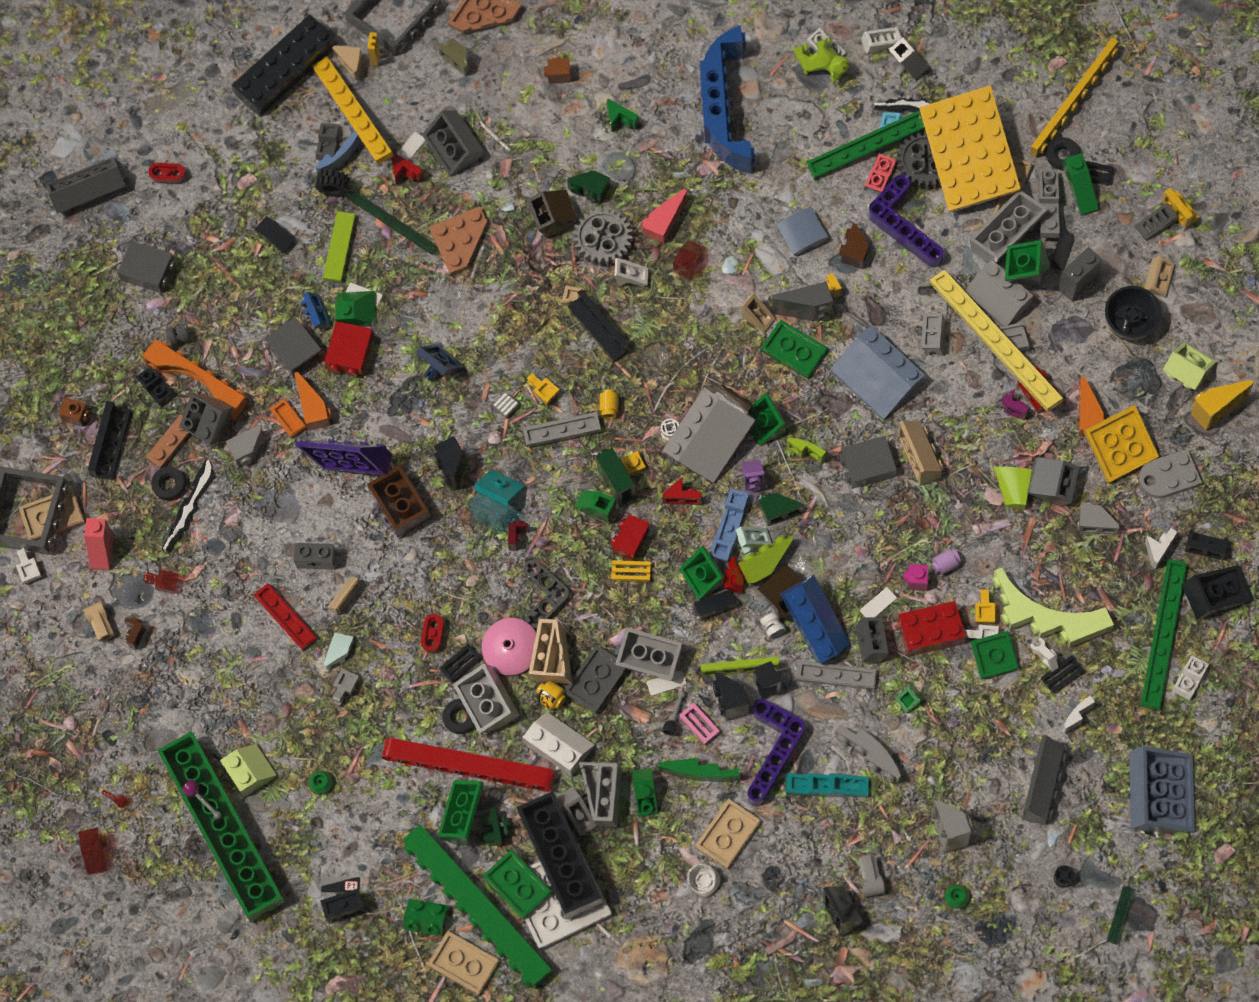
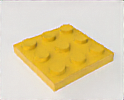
(1120, 443)

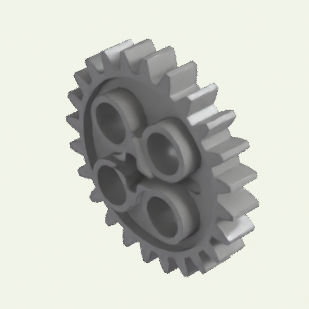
(618, 241)

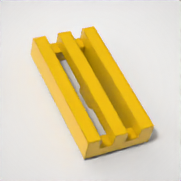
(374, 49)
(645, 564)

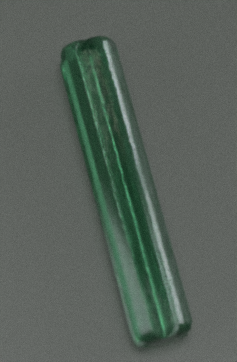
(1119, 915)

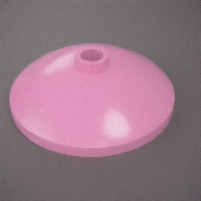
(516, 657)

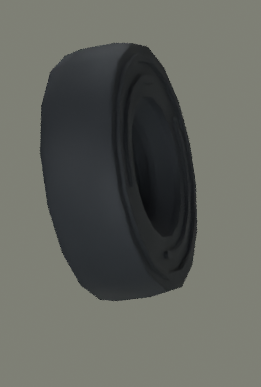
(1061, 142)
(176, 491)
(457, 728)

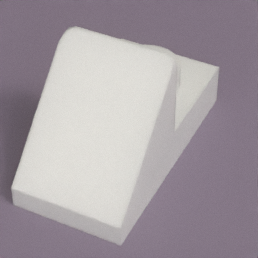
(630, 272)
(1158, 549)

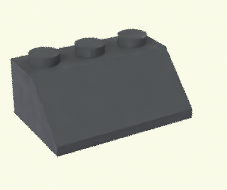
(452, 142)

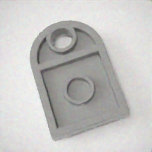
(1171, 475)

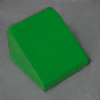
(910, 698)

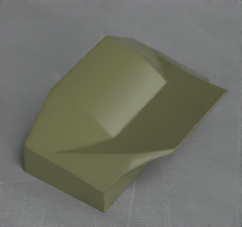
(456, 55)

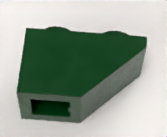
(590, 184)

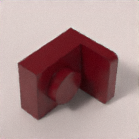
(514, 531)

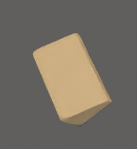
(1159, 276)
(344, 595)

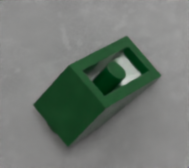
(778, 508)

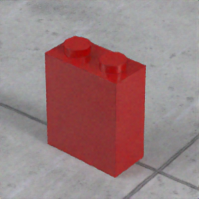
(349, 349)

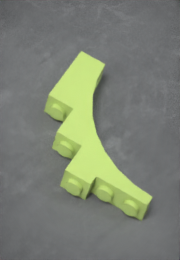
(1073, 626)

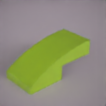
(801, 447)

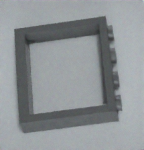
(359, 6)
(52, 520)

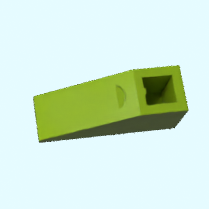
(763, 562)

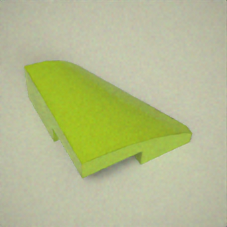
(1014, 485)

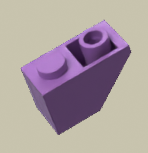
(753, 475)

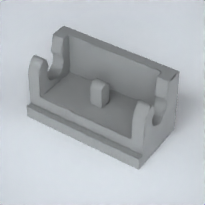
(933, 333)

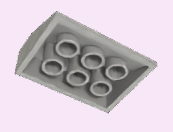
(709, 434)

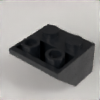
(450, 461)
(731, 696)

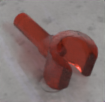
(120, 801)

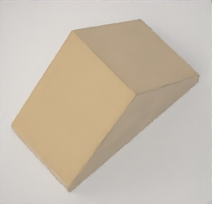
(350, 58)
(756, 313)

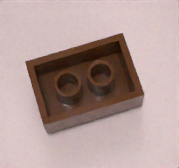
(398, 501)

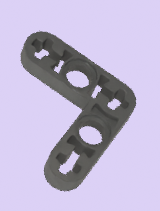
(551, 597)

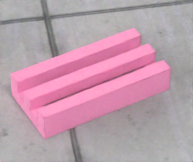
(710, 736)

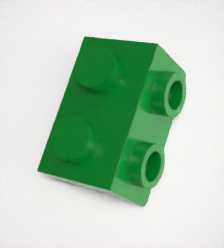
(425, 917)

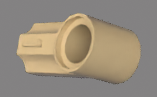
(98, 619)

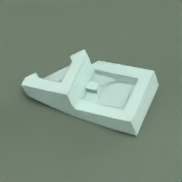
(338, 649)

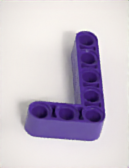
(901, 225)
(777, 751)

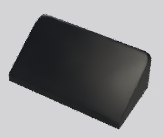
(1062, 250)
(715, 605)

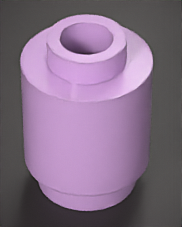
(945, 561)

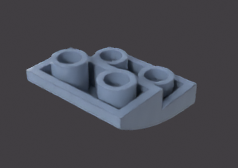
(802, 230)

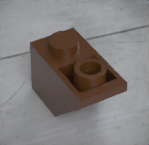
(855, 248)

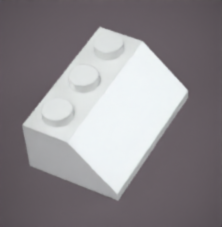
(557, 743)

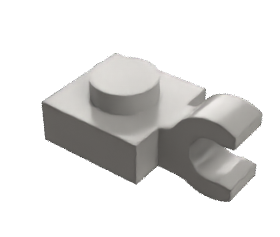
(344, 684)

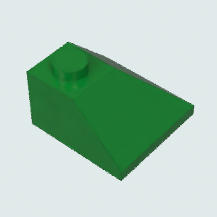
(355, 308)

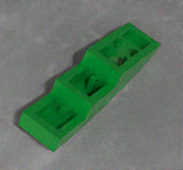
(691, 770)

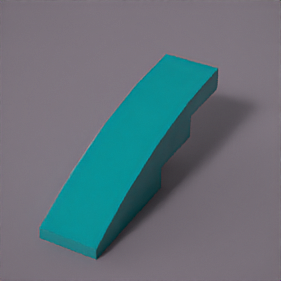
(827, 785)

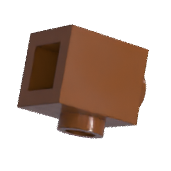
(558, 70)
(74, 412)

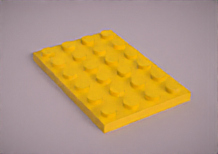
(970, 149)

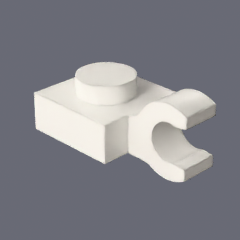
(27, 568)
(983, 631)
(1047, 656)

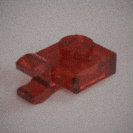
(164, 581)

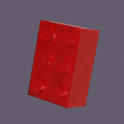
(931, 628)

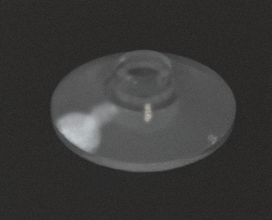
(804, 568)

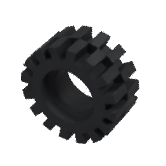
(332, 183)

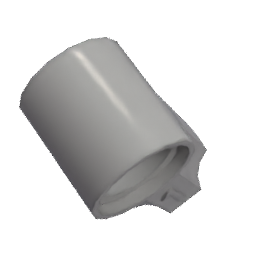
(871, 880)

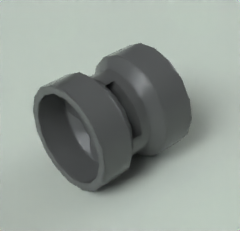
(181, 334)

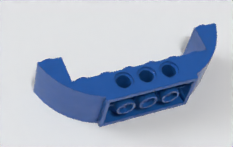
(715, 101)

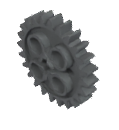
(908, 160)

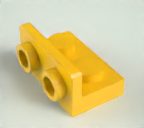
(1184, 211)

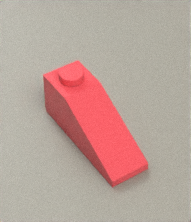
(662, 219)

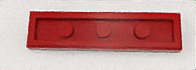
(285, 617)

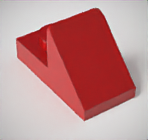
(404, 167)
(677, 496)

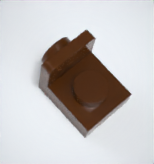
(135, 635)

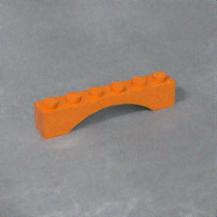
(164, 359)

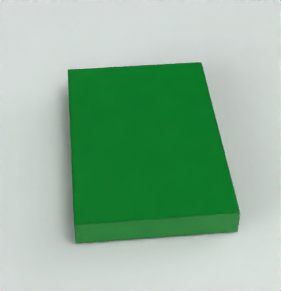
(794, 349)
(517, 884)

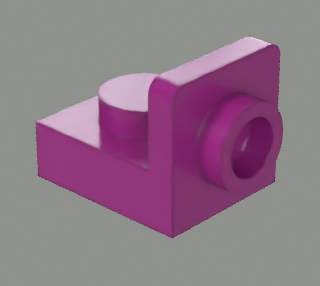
(1014, 408)

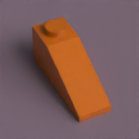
(313, 407)
(1089, 408)

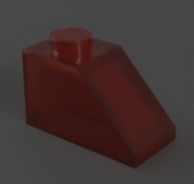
(688, 259)
(93, 851)

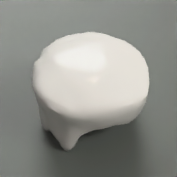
(703, 879)

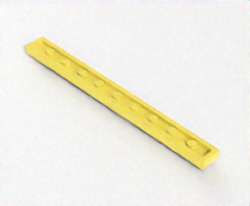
(996, 341)

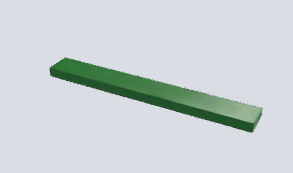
(865, 145)
(1163, 635)

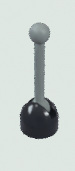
(670, 727)

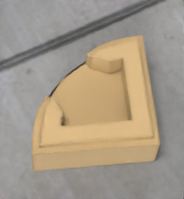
(570, 295)

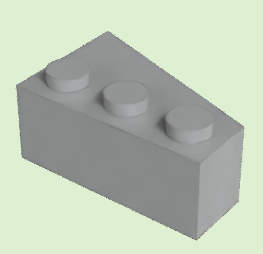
(603, 791)

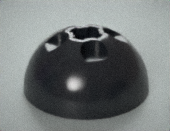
(1138, 306)

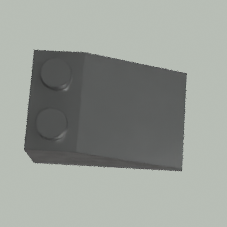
(805, 303)

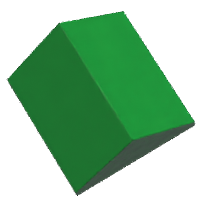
(1026, 260)
(768, 421)
(702, 574)

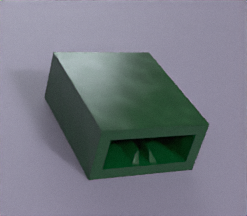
(615, 476)

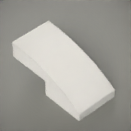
(1075, 717)

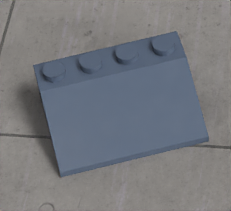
(878, 372)
(1161, 790)

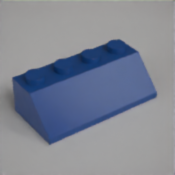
(815, 619)

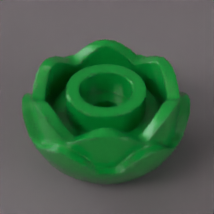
(322, 788)
(952, 901)

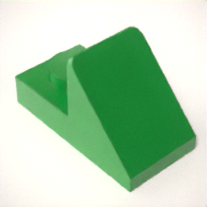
(618, 113)

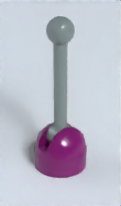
(192, 789)

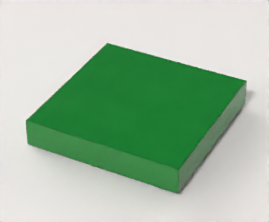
(994, 654)

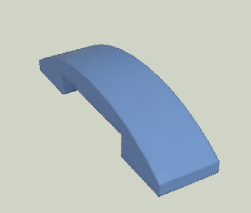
(342, 154)
(730, 521)

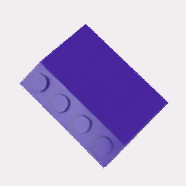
(348, 456)

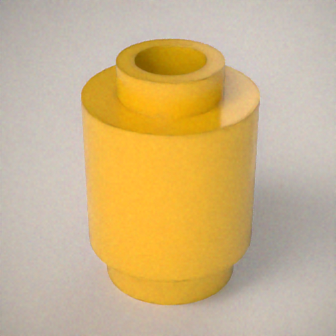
(609, 404)

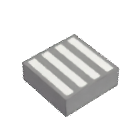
(505, 405)

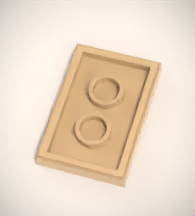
(35, 515)
(727, 834)
(463, 963)

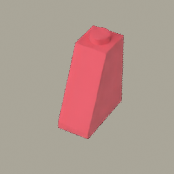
(99, 543)

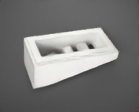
(870, 41)

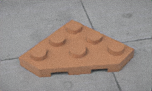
(482, 14)
(459, 238)

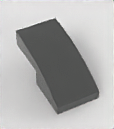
(327, 140)

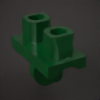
(491, 819)

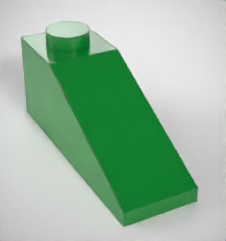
(1080, 183)

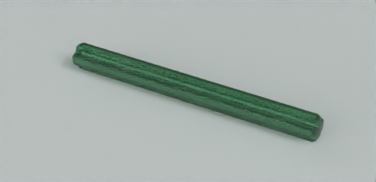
(391, 221)

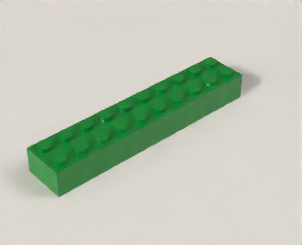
(226, 835)

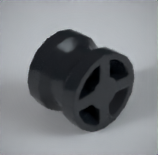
(1063, 872)

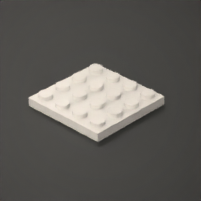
(548, 922)

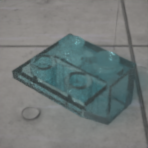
(490, 512)

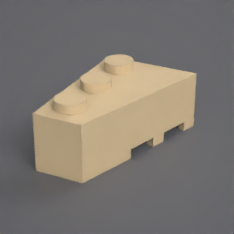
(550, 653)

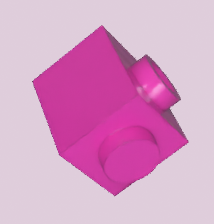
(916, 577)

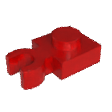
(733, 577)

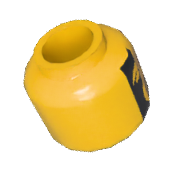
(551, 695)

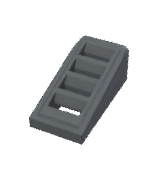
(1164, 209)

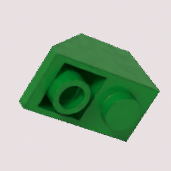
(596, 504)
(644, 792)

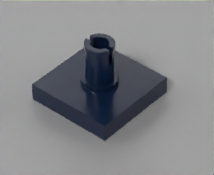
(439, 361)

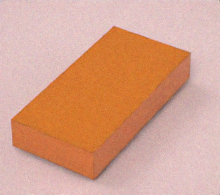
(288, 418)

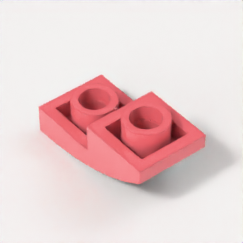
(880, 173)

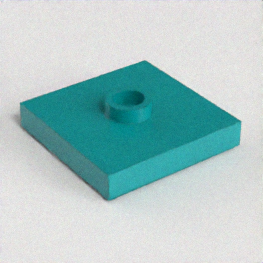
(498, 487)

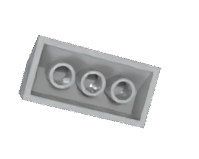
(1006, 226)

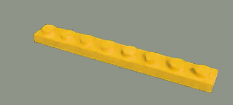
(1070, 103)
(352, 110)

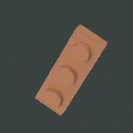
(168, 444)

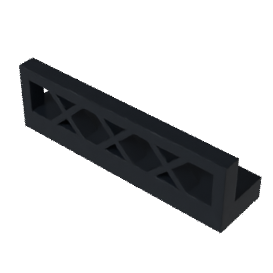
(598, 326)
(103, 436)

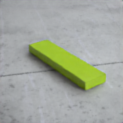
(339, 247)
(736, 667)

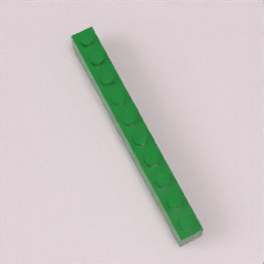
(477, 907)

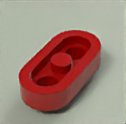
(167, 172)
(432, 634)

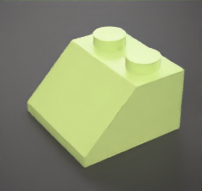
(1188, 366)
(248, 769)

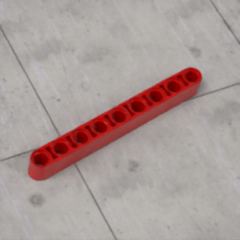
(468, 764)

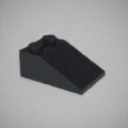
(1217, 591)
(842, 910)

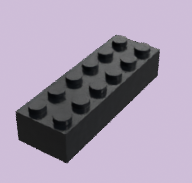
(284, 65)
(559, 855)

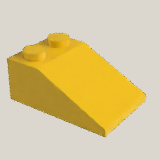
(1219, 401)

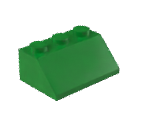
(460, 811)

